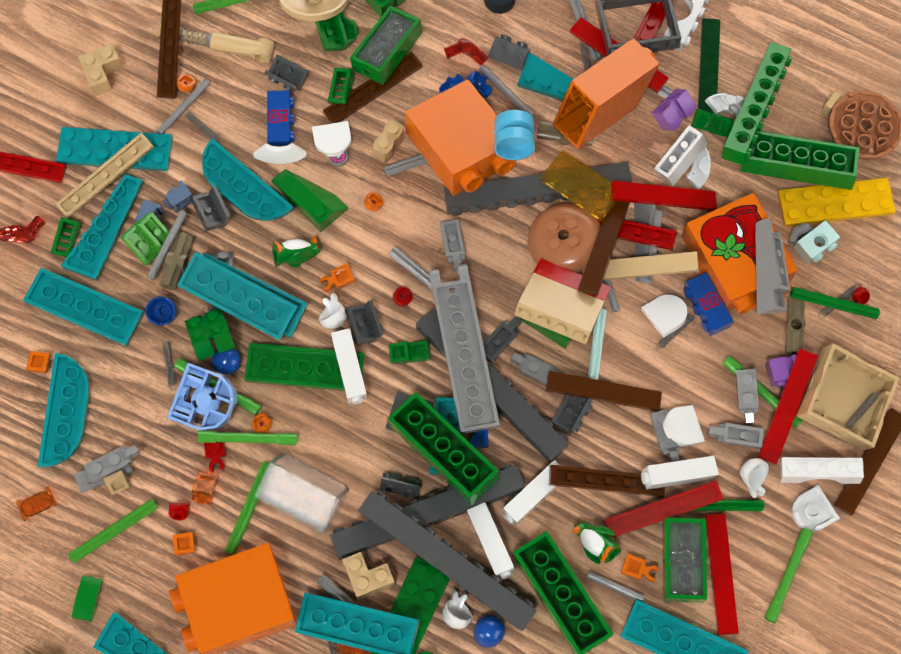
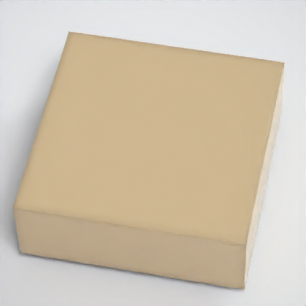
(830, 104)
(116, 482)

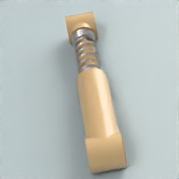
(258, 49)

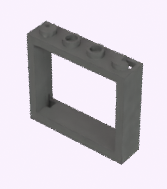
(657, 44)

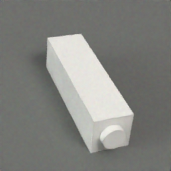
(349, 366)
(679, 472)
(529, 498)
(491, 541)

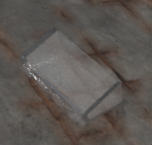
(302, 492)

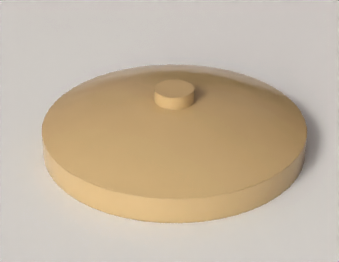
(313, 9)

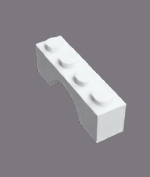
(689, 24)
(838, 469)

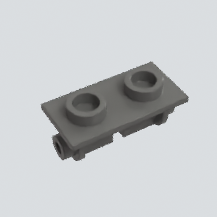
(409, 488)

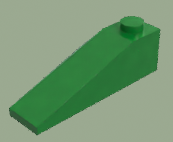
(311, 200)

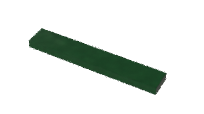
(708, 61)

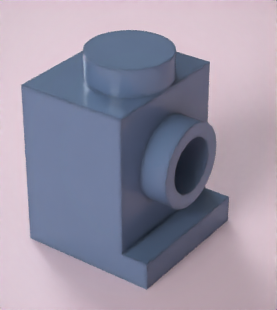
(178, 197)
(147, 207)

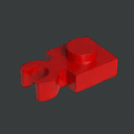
(214, 452)

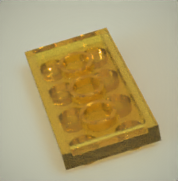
(579, 185)

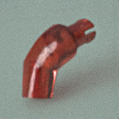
(468, 48)
(21, 234)

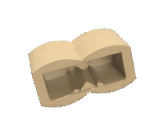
(388, 141)

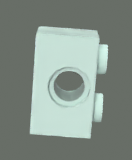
(824, 235)

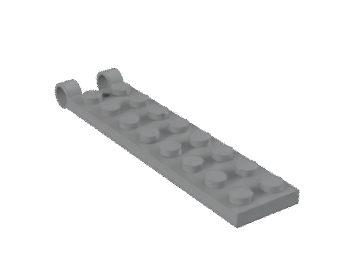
(464, 352)

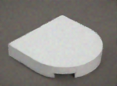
(332, 138)
(666, 313)
(683, 426)
(813, 510)

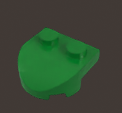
(336, 32)

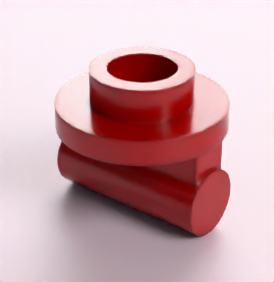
(179, 511)

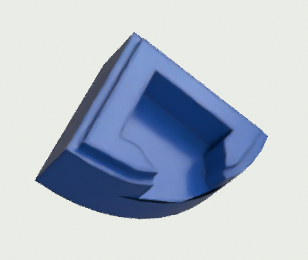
(480, 439)

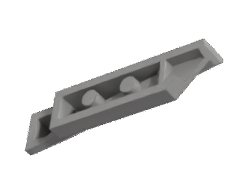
(646, 215)
(770, 269)

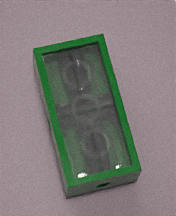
(386, 45)
(684, 560)

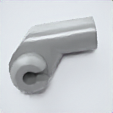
(803, 228)

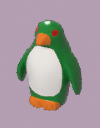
(295, 251)
(597, 541)

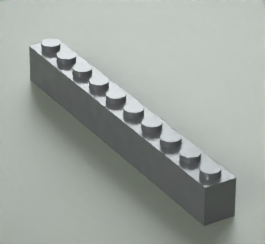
(520, 191)
(508, 402)
(429, 512)
(447, 561)

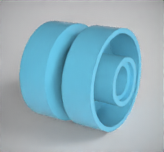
(514, 135)

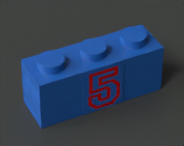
(279, 118)
(707, 304)

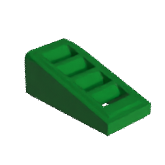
(337, 75)
(59, 235)

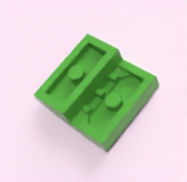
(146, 237)

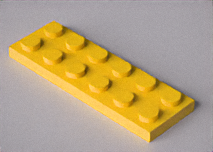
(833, 204)

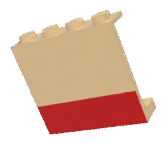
(556, 303)

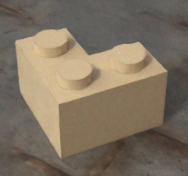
(99, 64)
(364, 581)

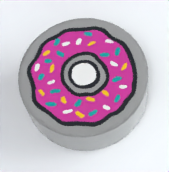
(339, 161)

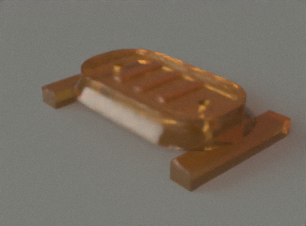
(36, 503)

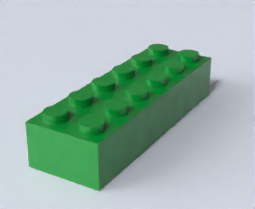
(803, 160)
(444, 448)
(562, 594)

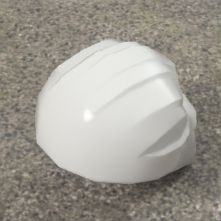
(333, 314)
(753, 475)
(455, 612)

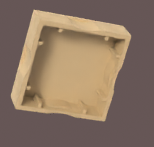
(837, 391)

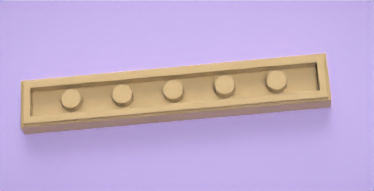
(104, 175)
(652, 265)

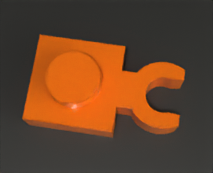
(340, 277)
(635, 568)

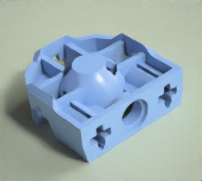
(201, 400)

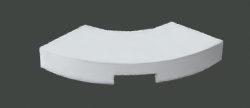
(720, 102)
(279, 155)
(700, 170)

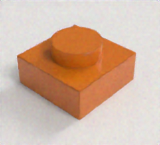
(38, 362)
(184, 543)

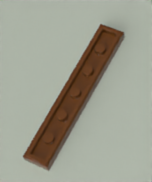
(168, 49)
(371, 90)
(603, 249)
(603, 391)
(872, 460)
(600, 480)

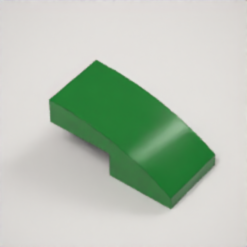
(712, 122)
(409, 352)
(86, 598)

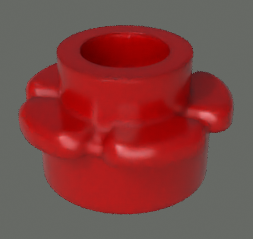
(861, 295)

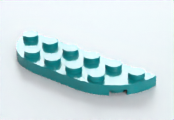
(241, 185)
(64, 412)

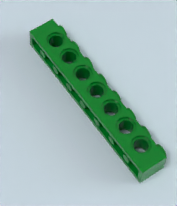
(756, 104)

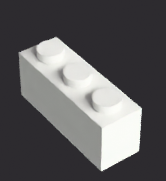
(681, 155)

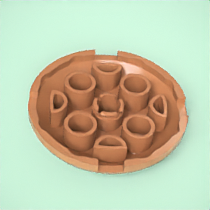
(876, 114)
(555, 221)

